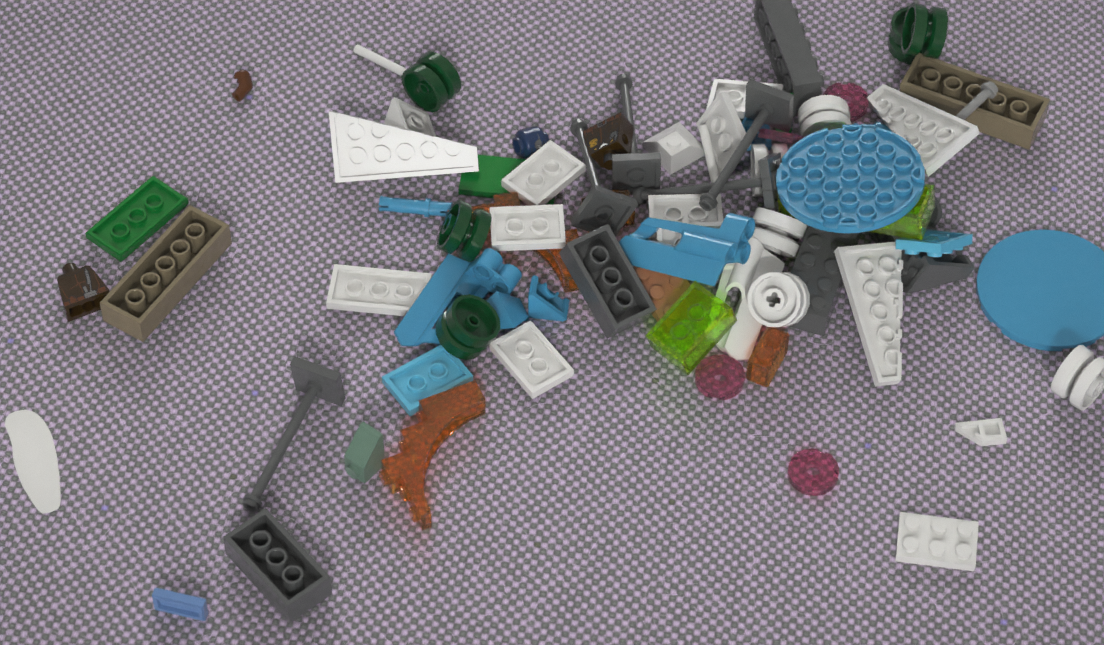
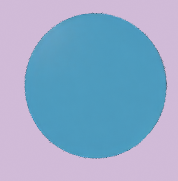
(850, 179)
(1044, 289)

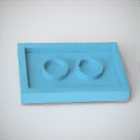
(935, 243)
(425, 377)

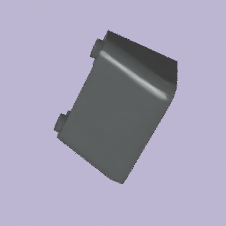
(926, 272)

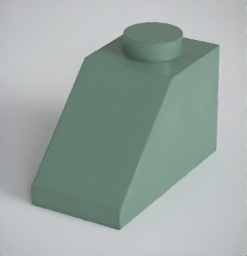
(364, 453)

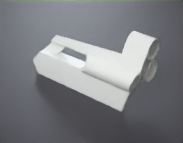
(743, 335)

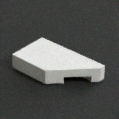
(983, 432)

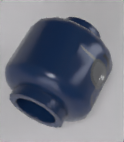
(528, 141)

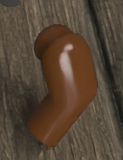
(245, 84)

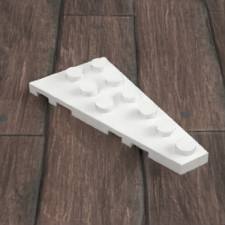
(929, 129)
(383, 151)
(876, 299)

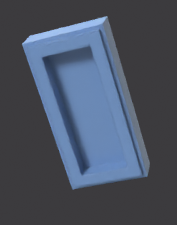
(180, 604)

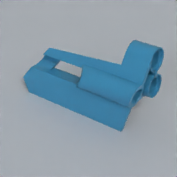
(699, 253)
(449, 282)

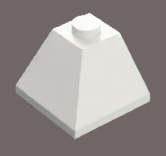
(408, 117)
(676, 147)

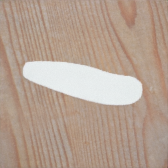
(35, 459)

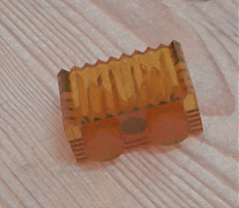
(767, 356)

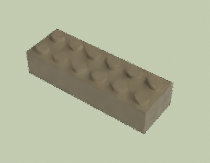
(1010, 116)
(166, 273)

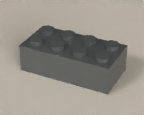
(607, 281)
(277, 565)

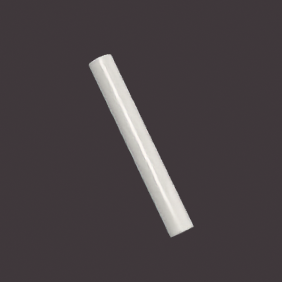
(378, 59)
(709, 153)

